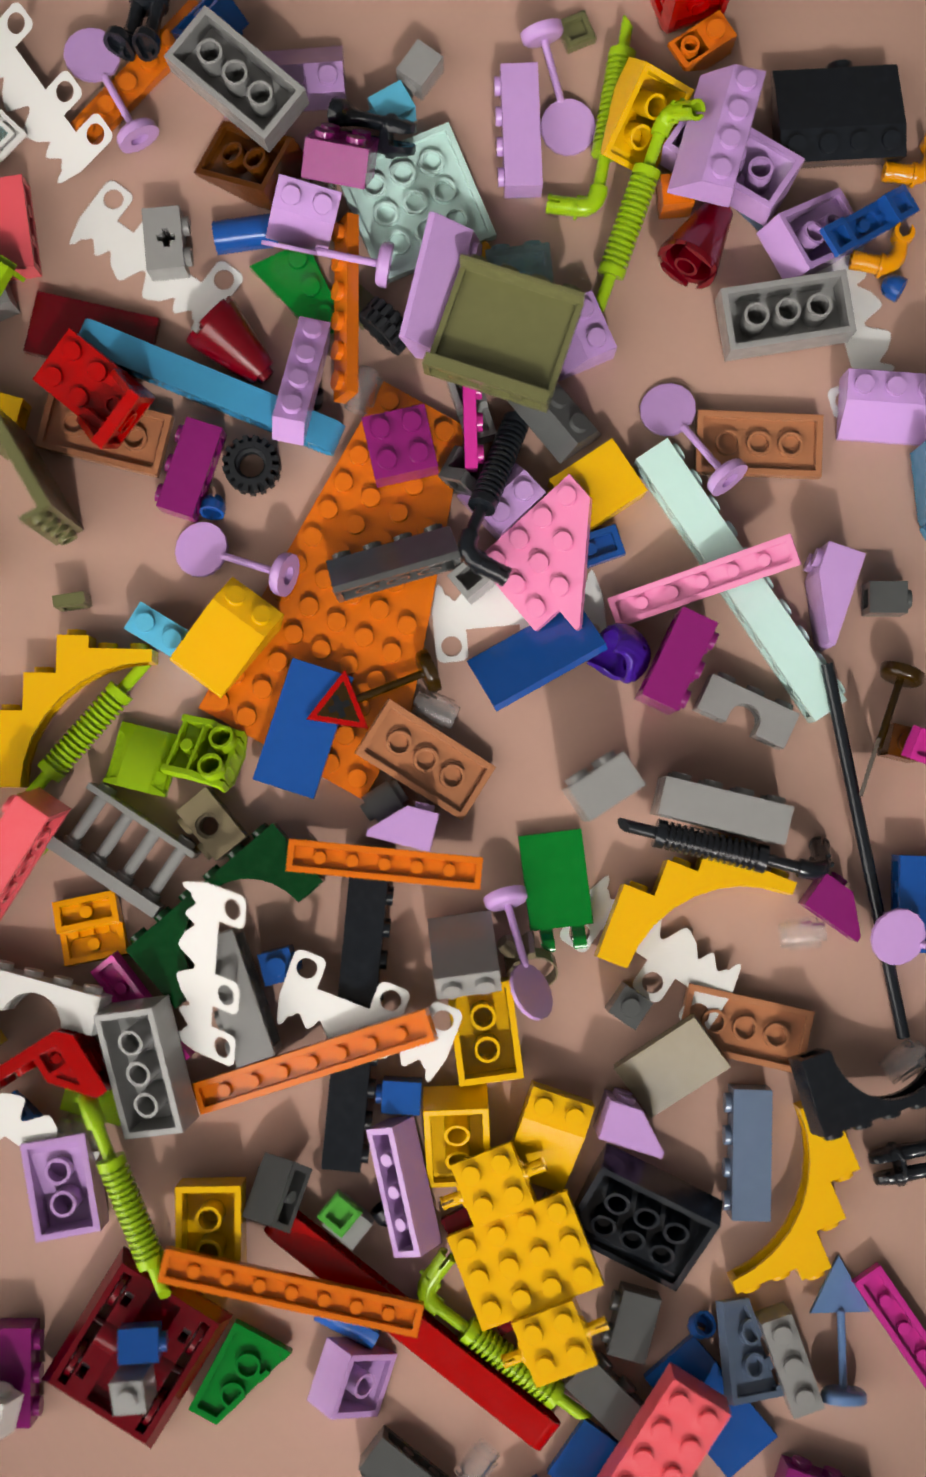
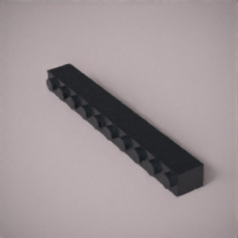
(358, 982)

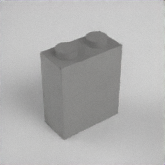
(464, 955)

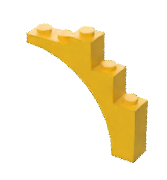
(46, 693)
(638, 911)
(815, 1208)

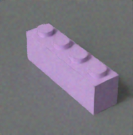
(520, 130)
(301, 381)
(404, 1187)

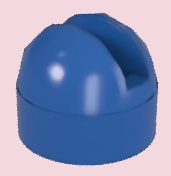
(893, 286)
(213, 507)
(701, 1319)

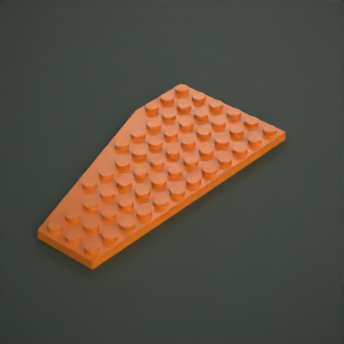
(367, 635)

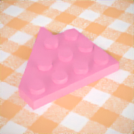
(548, 556)

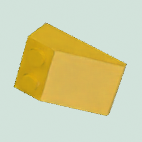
(634, 107)
(227, 637)
(453, 1128)
(552, 1128)

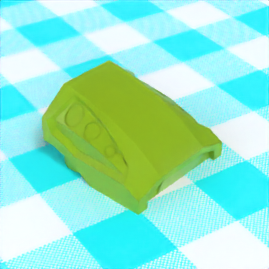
(207, 753)
(138, 759)

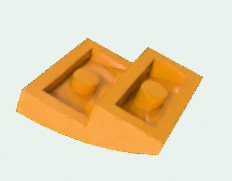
(90, 928)

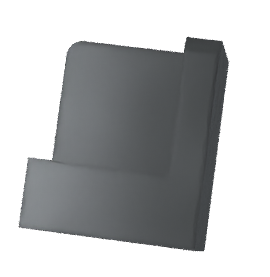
(456, 476)

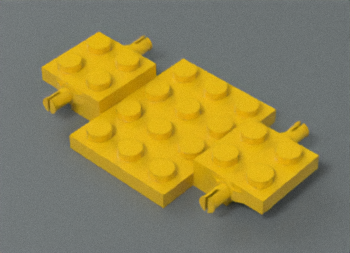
(525, 1263)

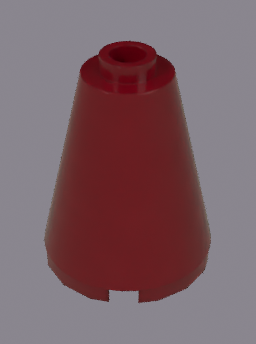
(697, 246)
(232, 342)

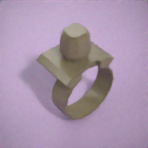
(507, 947)

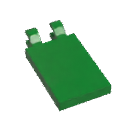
(556, 885)

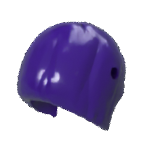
(626, 654)

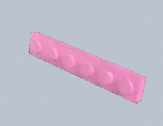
(705, 580)

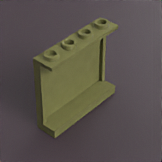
(505, 332)
(53, 515)

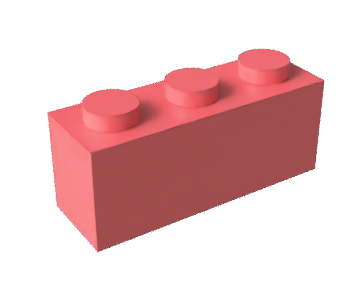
(18, 227)

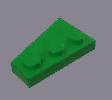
(297, 283)
(239, 1366)

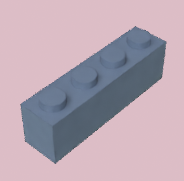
(748, 1152)

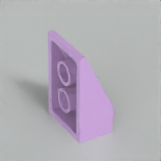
(795, 238)
(829, 589)
(63, 1187)

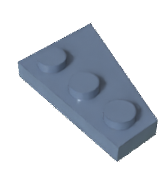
(743, 1360)

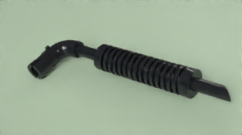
(488, 494)
(731, 850)

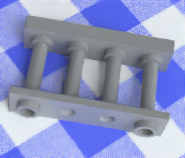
(122, 880)

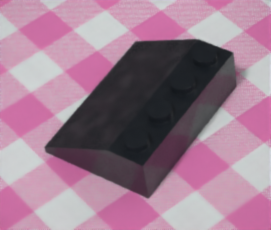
(840, 115)
(646, 1217)

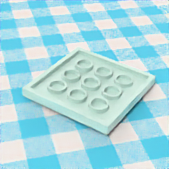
(407, 188)

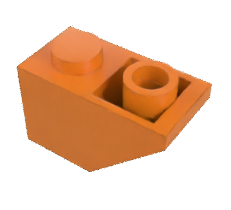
(704, 43)

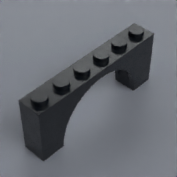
(837, 1105)

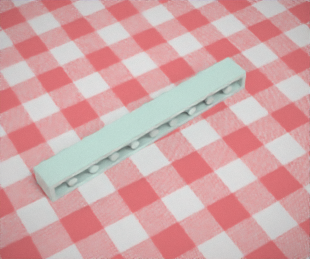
(753, 603)

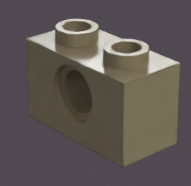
(229, 832)

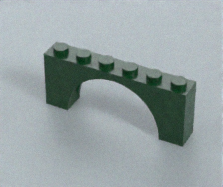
(262, 859)

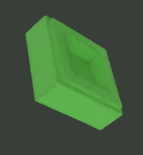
(339, 1213)

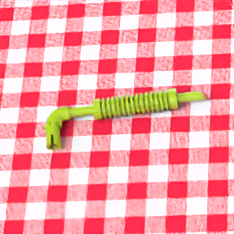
(638, 195)
(587, 205)
(86, 730)
(125, 1196)
(487, 1342)

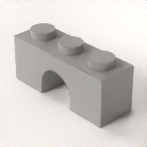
(771, 719)
(790, 1360)

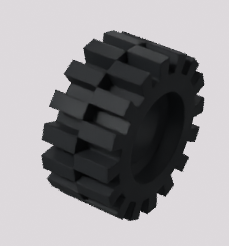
(383, 324)
(247, 447)

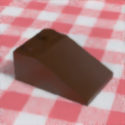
(245, 167)

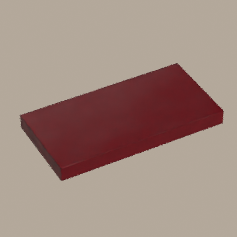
(56, 314)

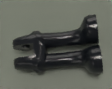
(137, 38)
(345, 115)
(898, 1155)

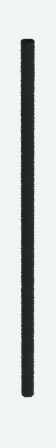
(862, 838)

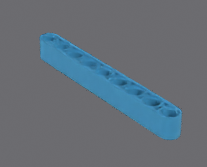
(203, 384)

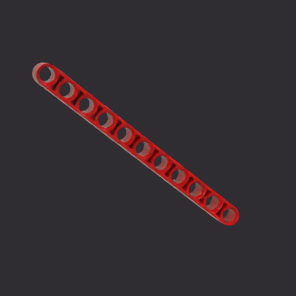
(434, 1341)

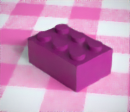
(678, 661)

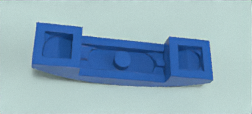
(869, 222)

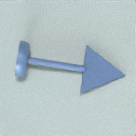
(840, 1296)

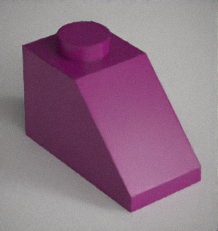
(833, 904)

